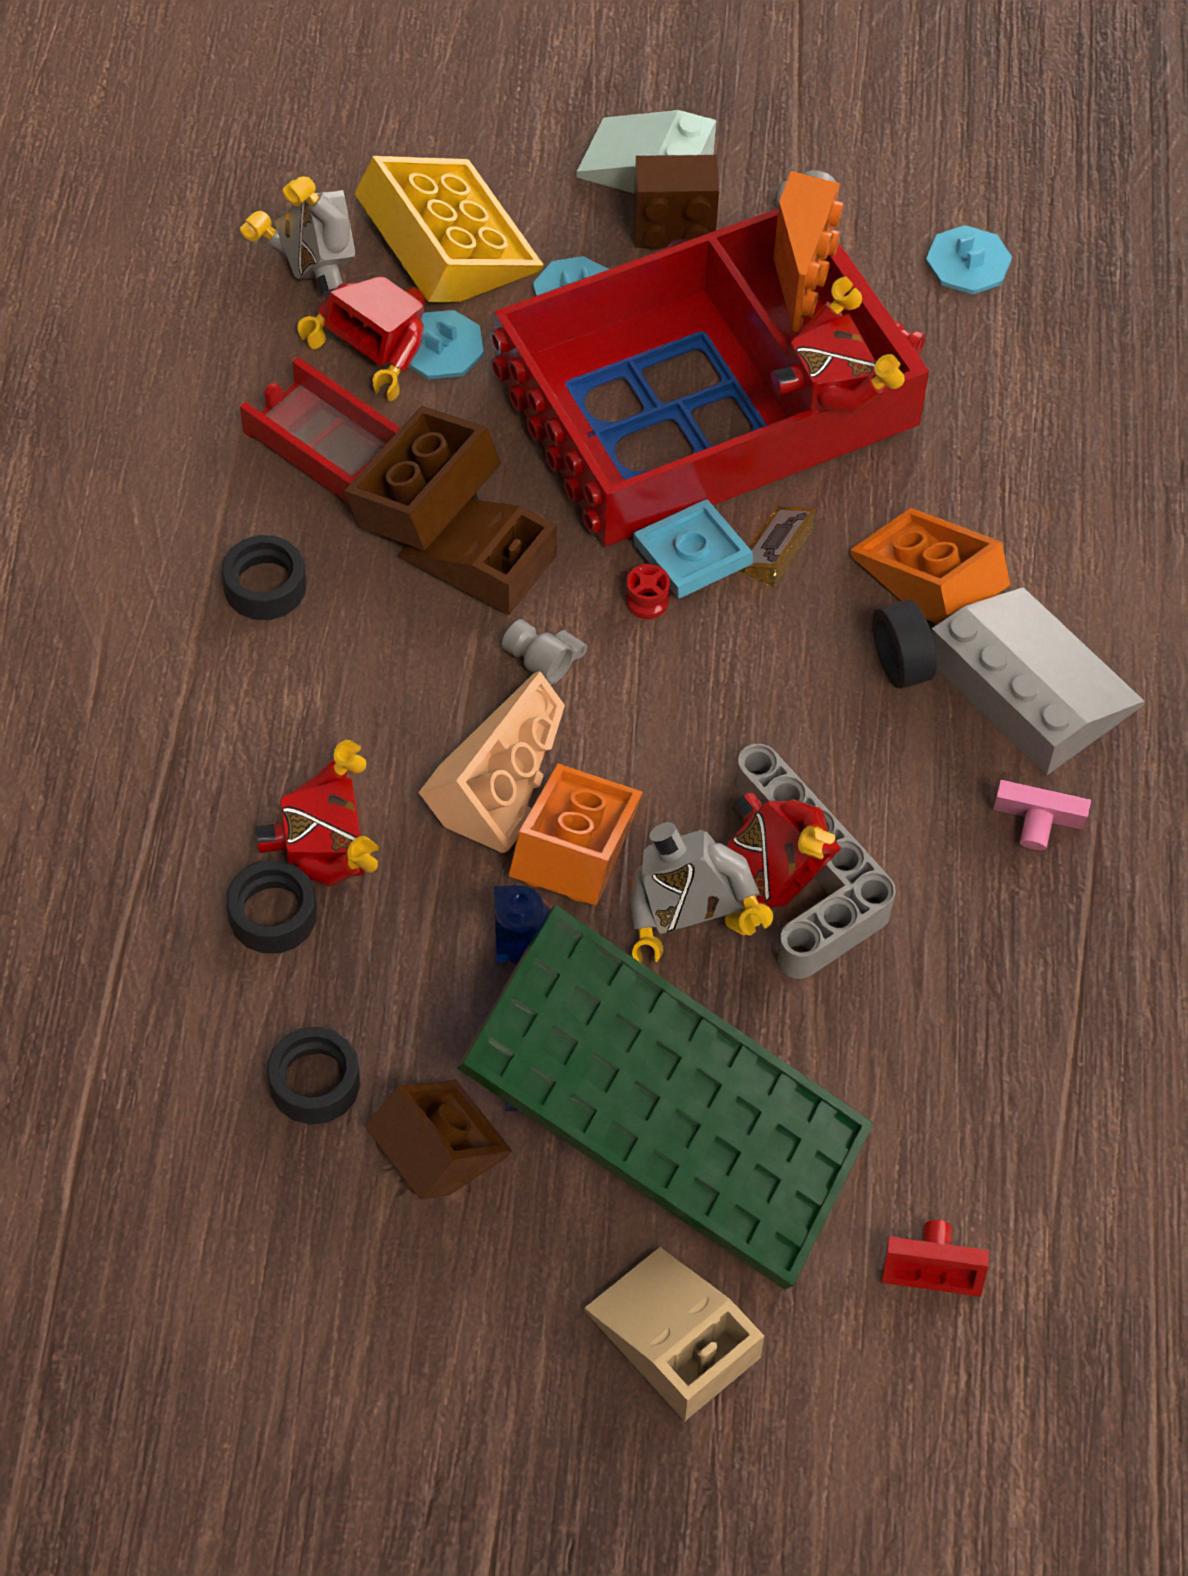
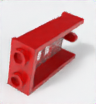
(319, 428)

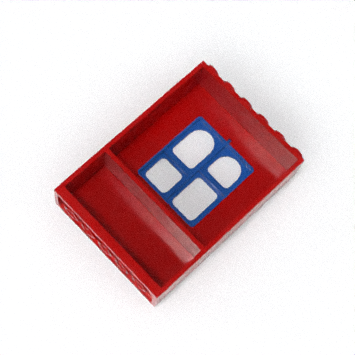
(702, 296)

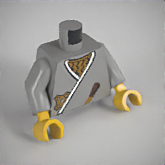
(311, 233)
(689, 883)

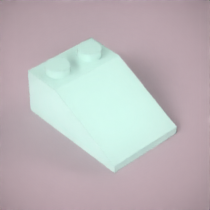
(621, 138)

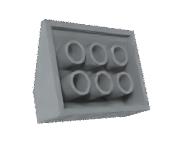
(1031, 677)

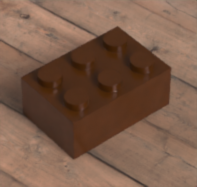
(423, 477)

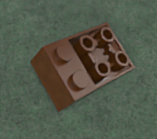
(490, 552)

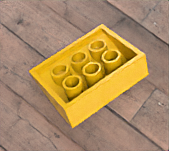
(445, 226)

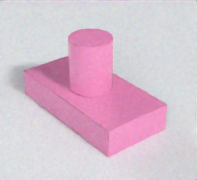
(1040, 810)

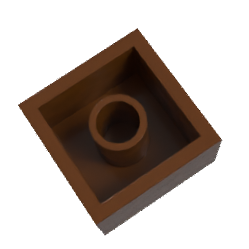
(674, 198)

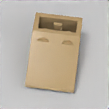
(677, 1331)

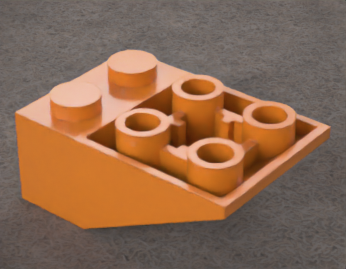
(804, 240)

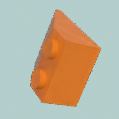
(934, 563)
(574, 834)

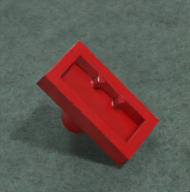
(935, 1262)

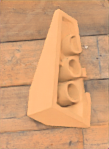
(491, 776)

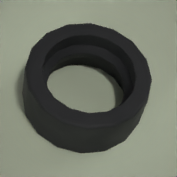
(264, 550)
(904, 643)
(261, 877)
(308, 1042)

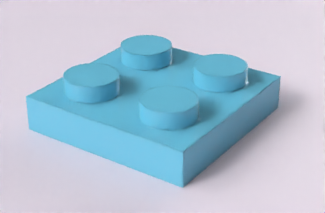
(693, 548)

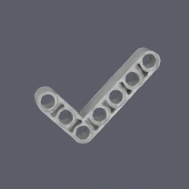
(845, 888)

